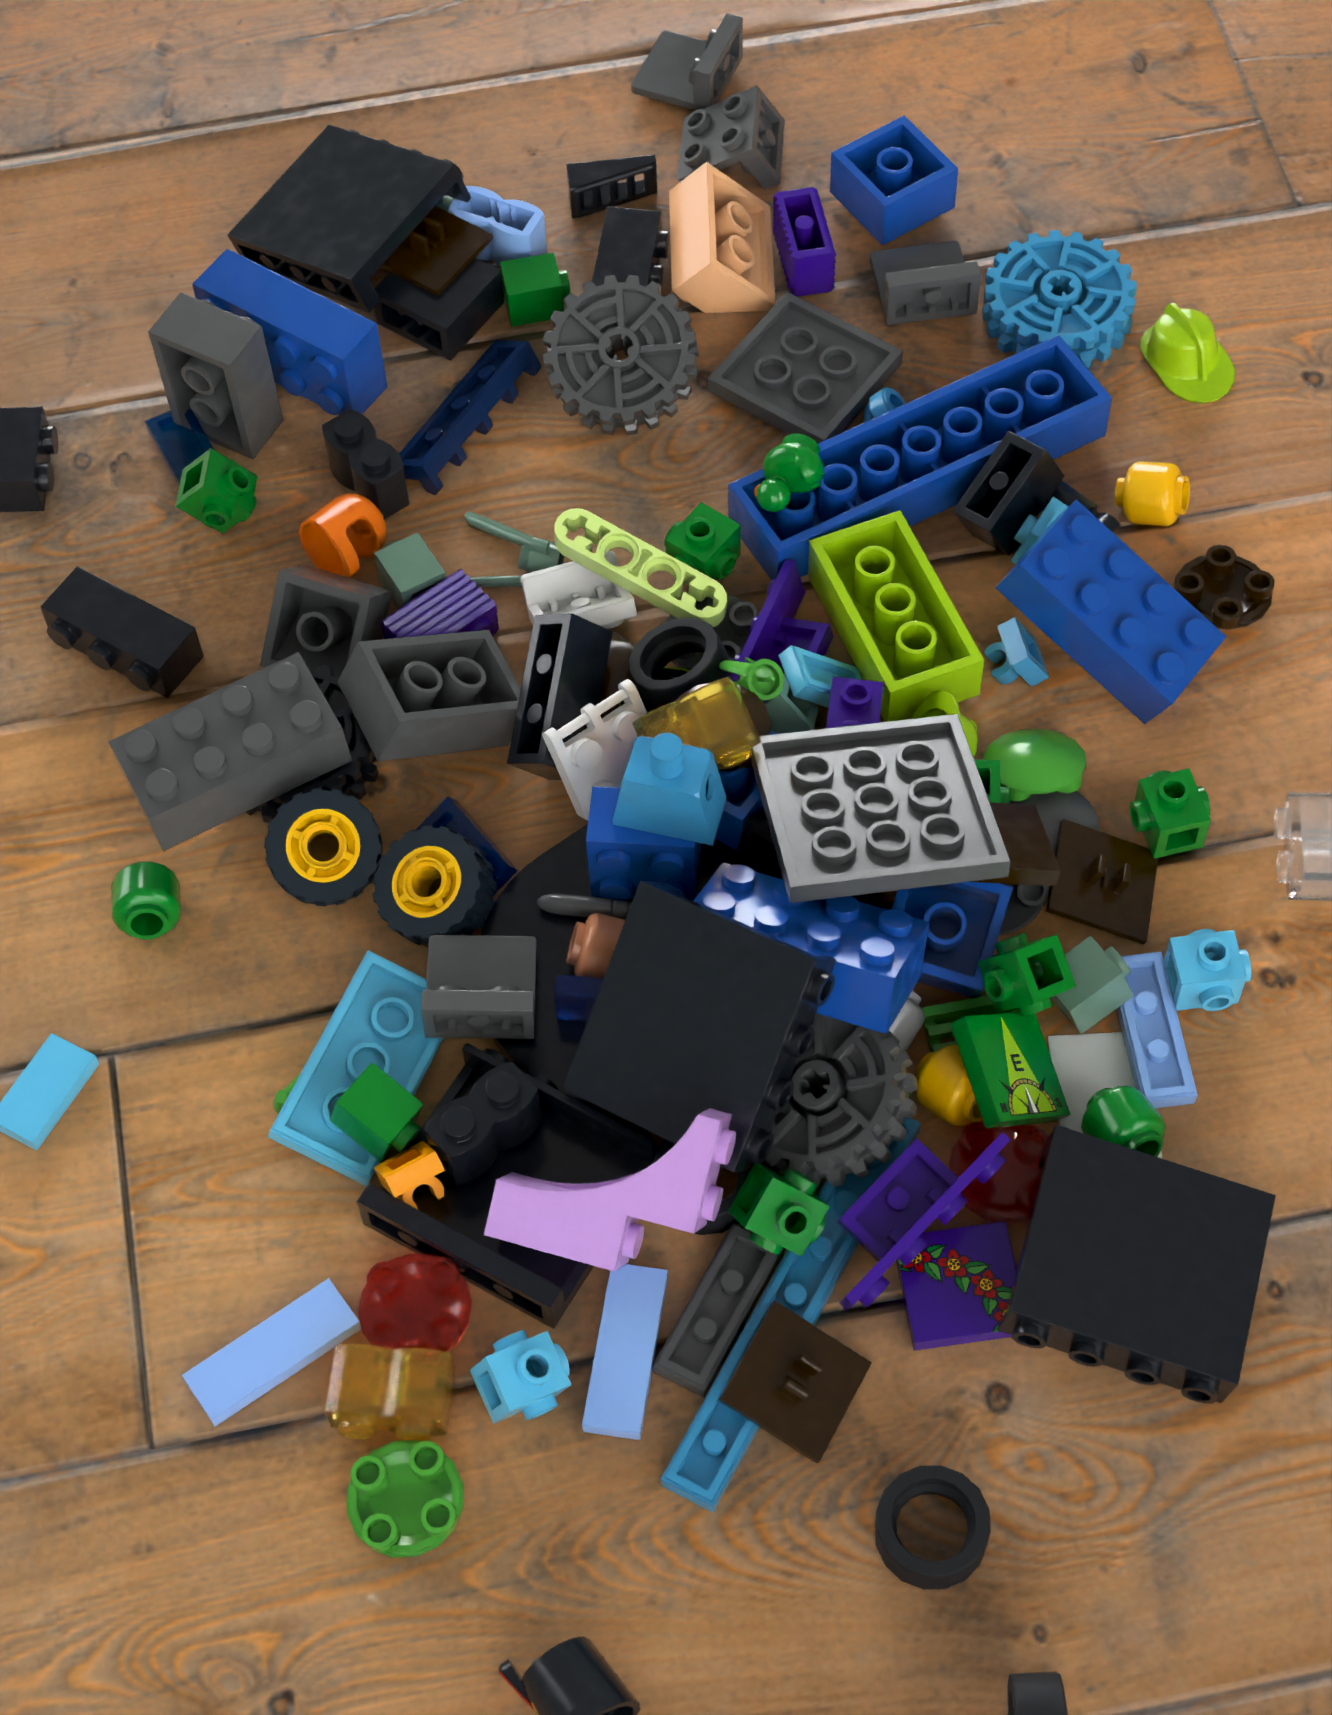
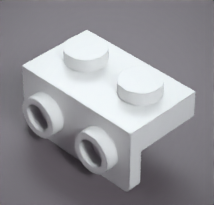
(577, 591)

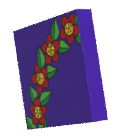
(958, 1286)

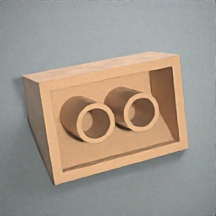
(720, 244)

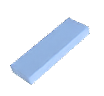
(1155, 1035)
(271, 1352)
(625, 1352)

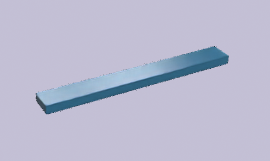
(801, 1284)

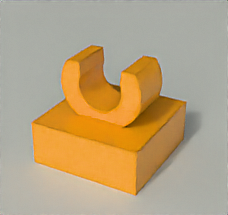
(410, 1169)

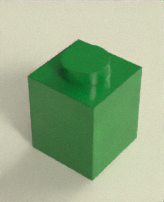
(533, 288)
(378, 1113)

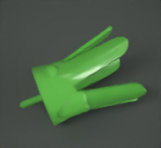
(760, 676)

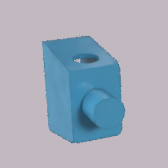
(671, 790)

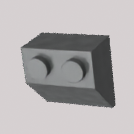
(322, 617)

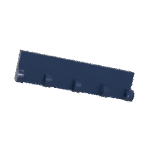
(467, 411)

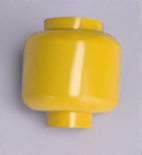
(1153, 493)
(946, 1087)

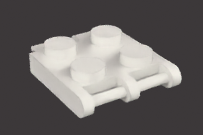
(601, 750)

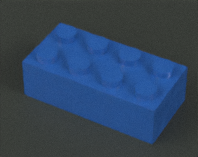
(310, 340)
(1111, 612)
(874, 947)

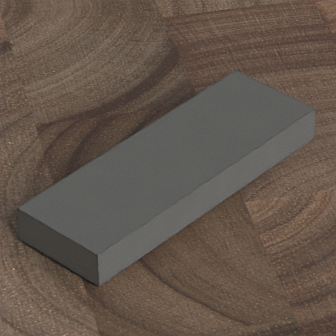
(716, 1312)

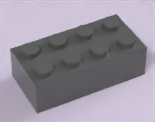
(231, 750)

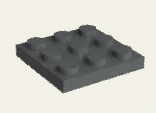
(804, 370)

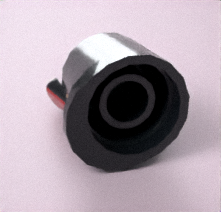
(571, 1681)

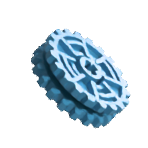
(1061, 290)

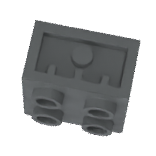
(690, 69)
(733, 131)
(925, 282)
(480, 987)

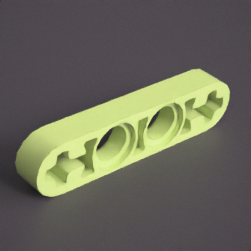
(644, 562)

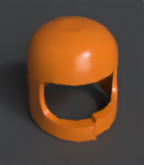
(343, 534)

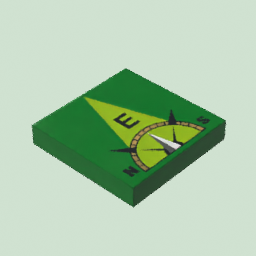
(1010, 1069)

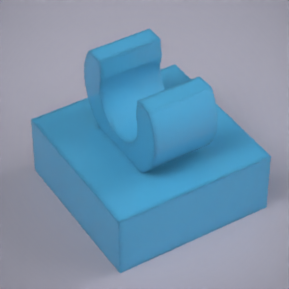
(1021, 655)

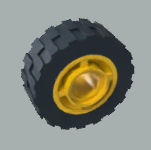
(317, 814)
(411, 869)

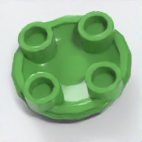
(1037, 762)
(404, 1498)

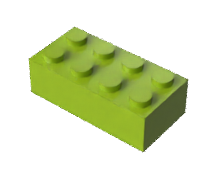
(894, 614)

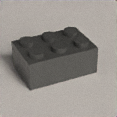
(219, 371)
(431, 694)

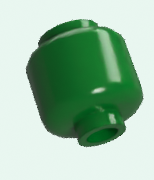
(146, 900)
(1124, 1118)

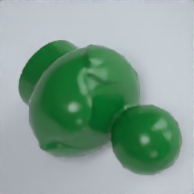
(789, 469)

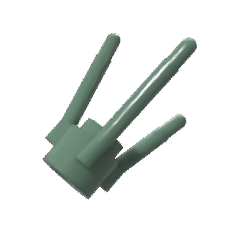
(534, 554)

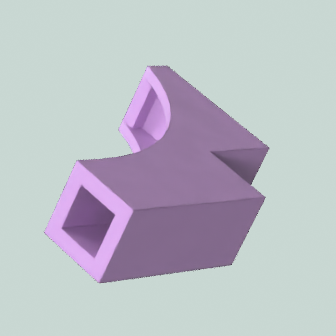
(600, 1219)

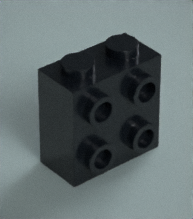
(445, 321)

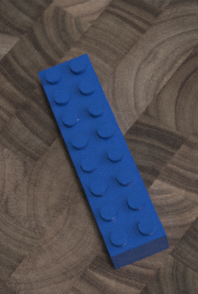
(928, 451)

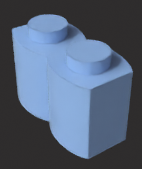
(515, 224)

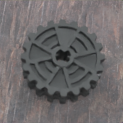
(615, 319)
(857, 1113)

